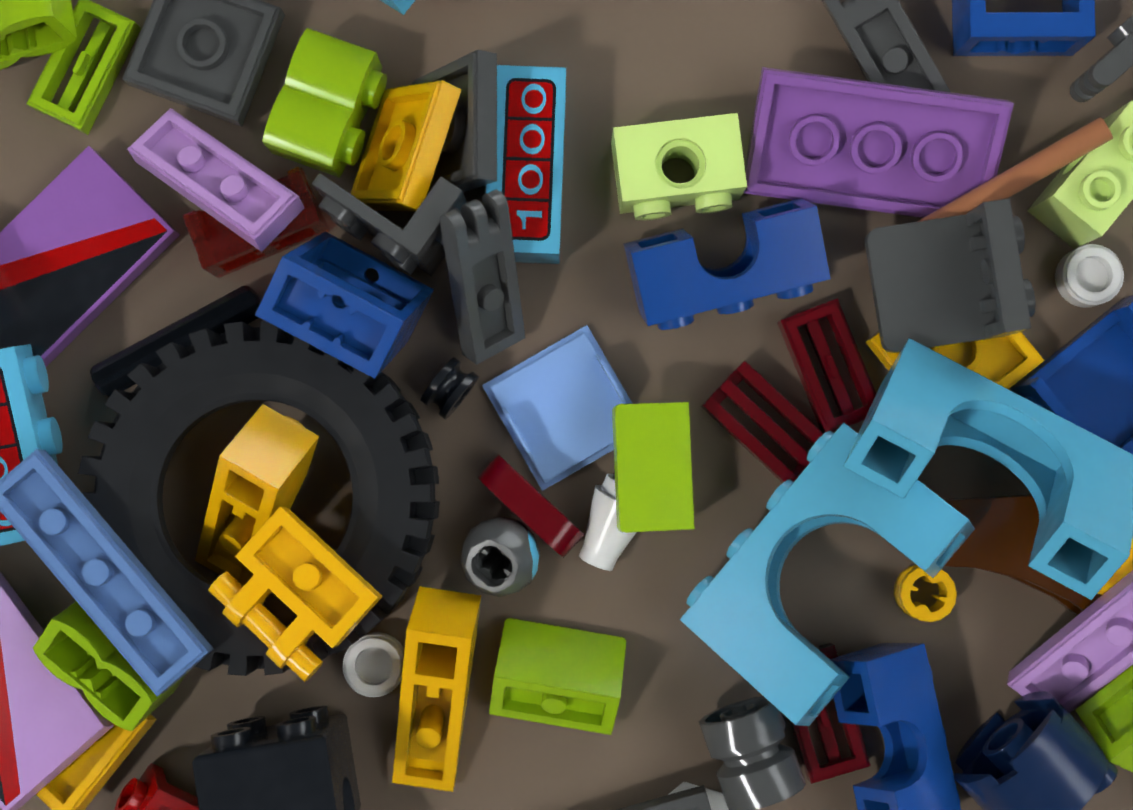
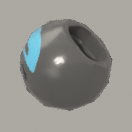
(500, 556)

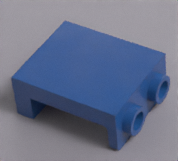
(1091, 378)

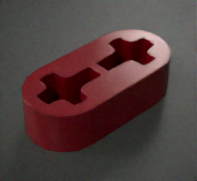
(530, 506)

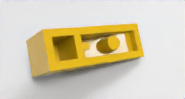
(251, 481)
(435, 687)

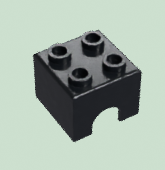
(279, 766)

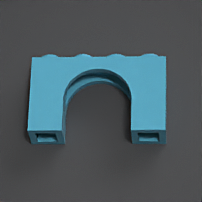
(1072, 474)
(742, 606)

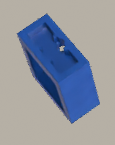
(1021, 32)
(332, 305)

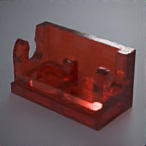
(226, 252)

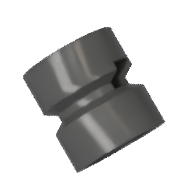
(755, 764)

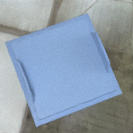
(559, 406)

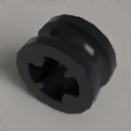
(449, 388)

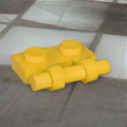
(308, 579)

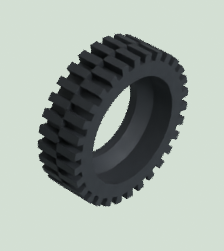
(244, 364)

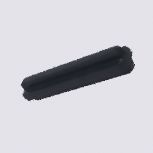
(231, 308)

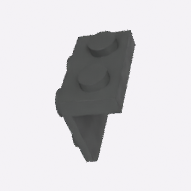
(416, 245)
(950, 278)

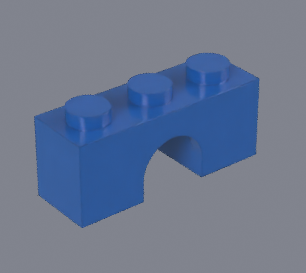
(780, 256)
(896, 692)

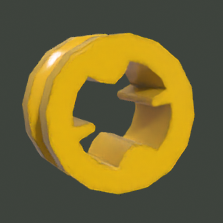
(917, 610)

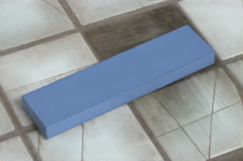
(101, 572)

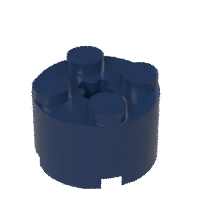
(1033, 760)

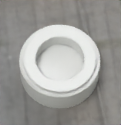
(1089, 276)
(374, 664)

